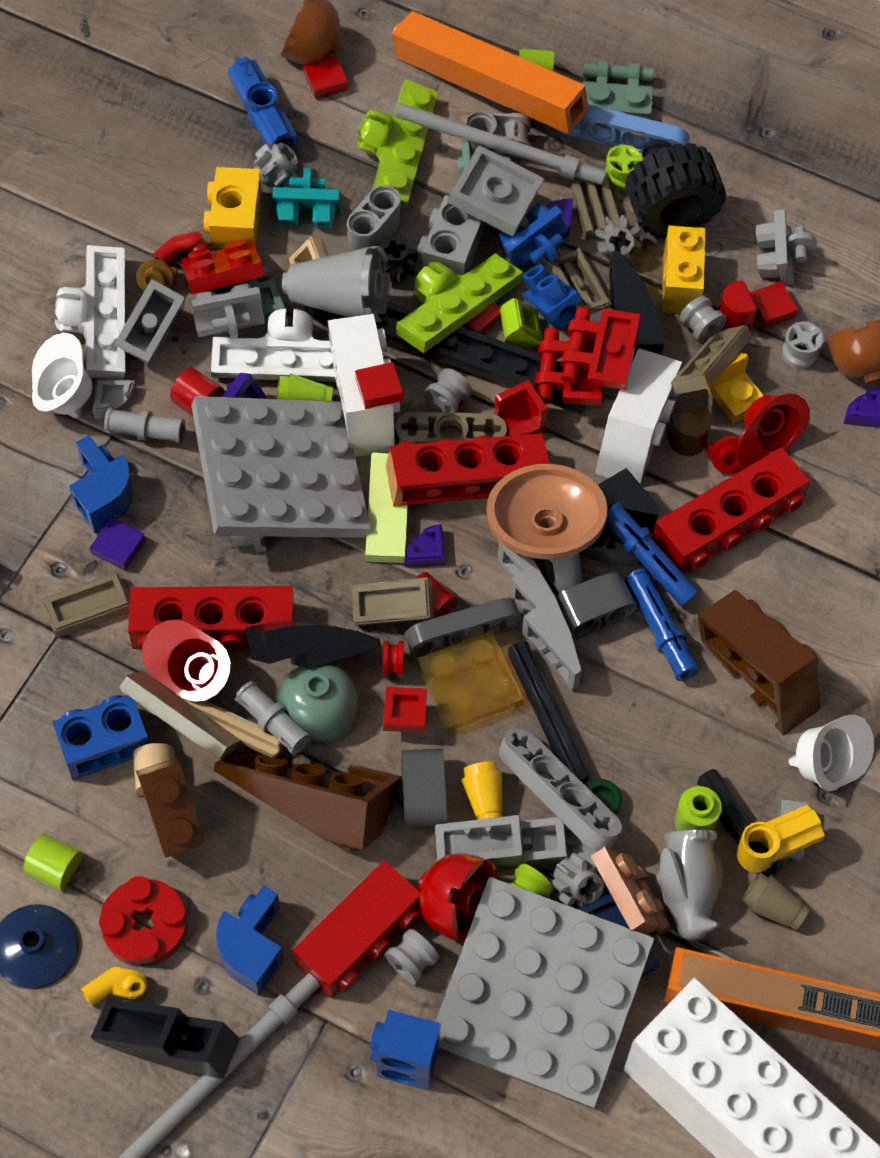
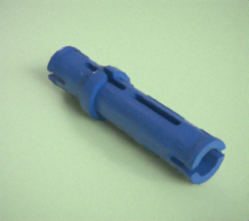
(649, 554)
(668, 637)

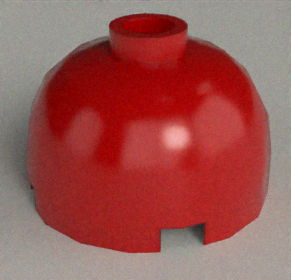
(453, 892)

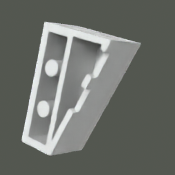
(354, 346)
(638, 415)

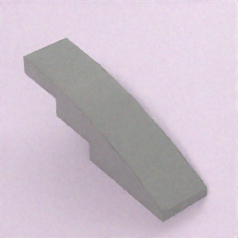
(543, 619)
(511, 841)

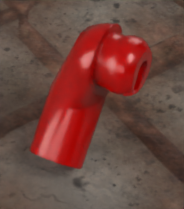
(178, 244)

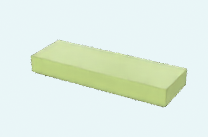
(388, 523)

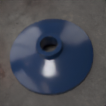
(46, 961)

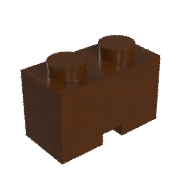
(171, 807)

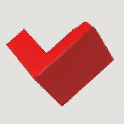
(522, 409)

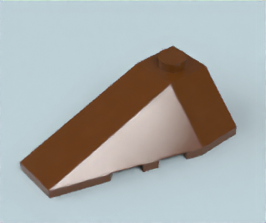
(328, 803)

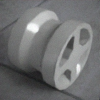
(702, 318)
(802, 336)
(448, 391)
(412, 956)

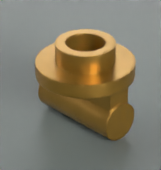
(158, 271)

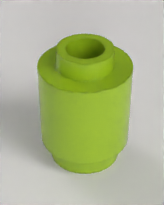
(697, 809)

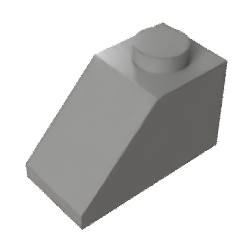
(151, 321)

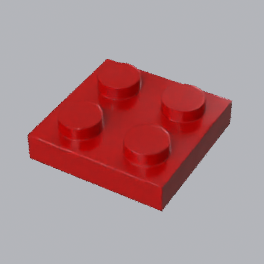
(222, 267)

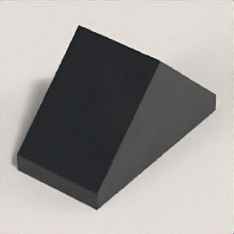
(633, 498)

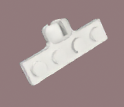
(97, 311)
(277, 354)

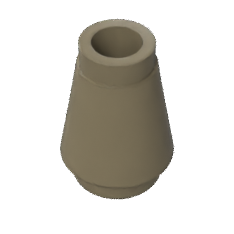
(774, 901)

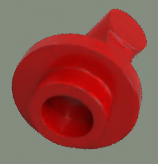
(724, 454)

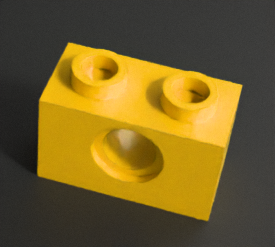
(234, 206)
(682, 267)

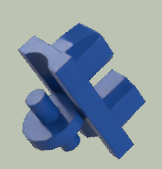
(537, 239)
(550, 296)

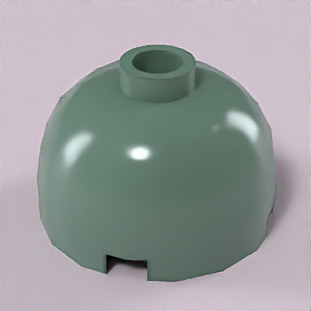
(321, 701)

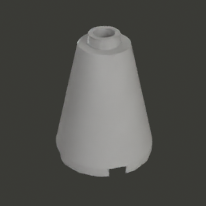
(341, 283)

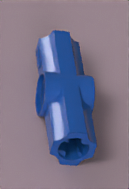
(261, 103)

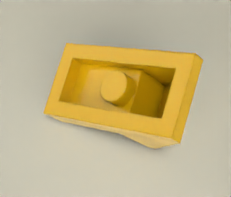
(735, 389)

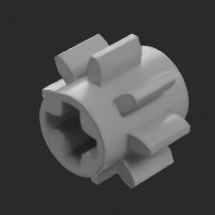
(276, 164)
(613, 229)
(578, 881)

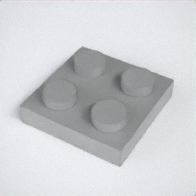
(495, 190)

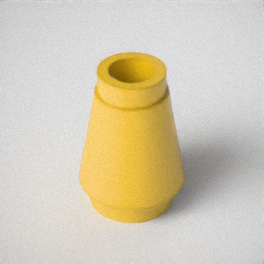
(484, 789)

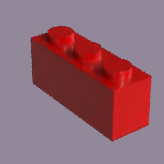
(358, 929)

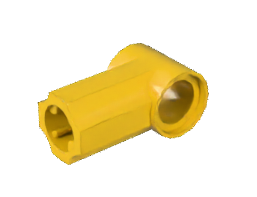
(781, 836)

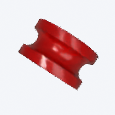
(393, 658)

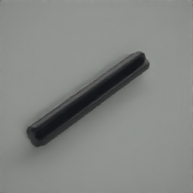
(547, 709)

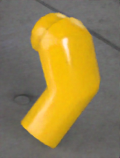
(115, 982)

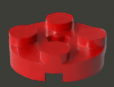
(146, 945)

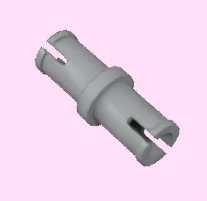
(144, 425)
(272, 717)

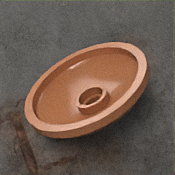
(546, 511)

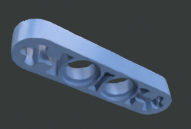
(621, 126)

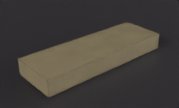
(711, 359)
(179, 714)

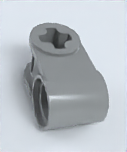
(501, 125)

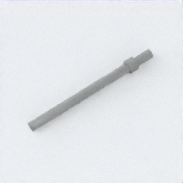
(568, 165)
(280, 1012)

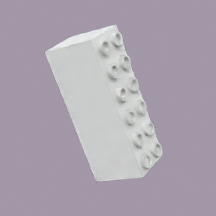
(735, 1087)

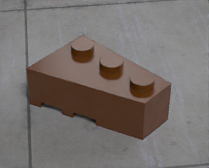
(765, 656)

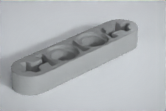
(590, 823)

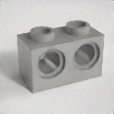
(454, 234)

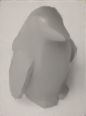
(690, 881)

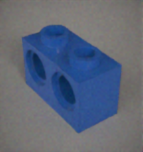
(105, 747)
(406, 1049)

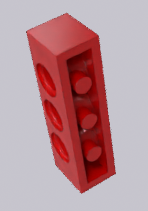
(771, 475)
(451, 480)
(197, 604)

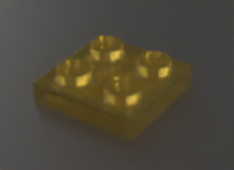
(470, 682)

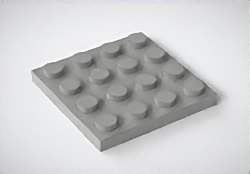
(279, 468)
(542, 991)

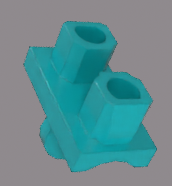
(306, 194)

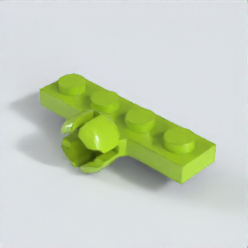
(396, 140)
(454, 299)

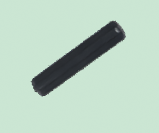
(734, 815)

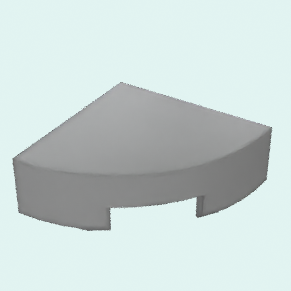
(112, 394)

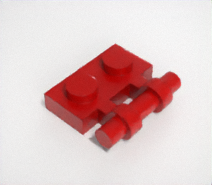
(612, 351)
(548, 380)

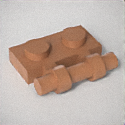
(631, 892)

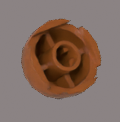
(313, 33)
(857, 351)

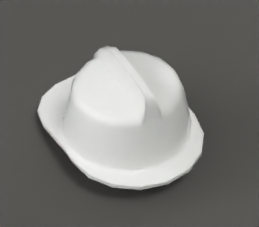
(60, 376)
(835, 752)

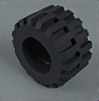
(675, 189)

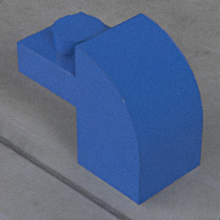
(106, 489)
(242, 947)

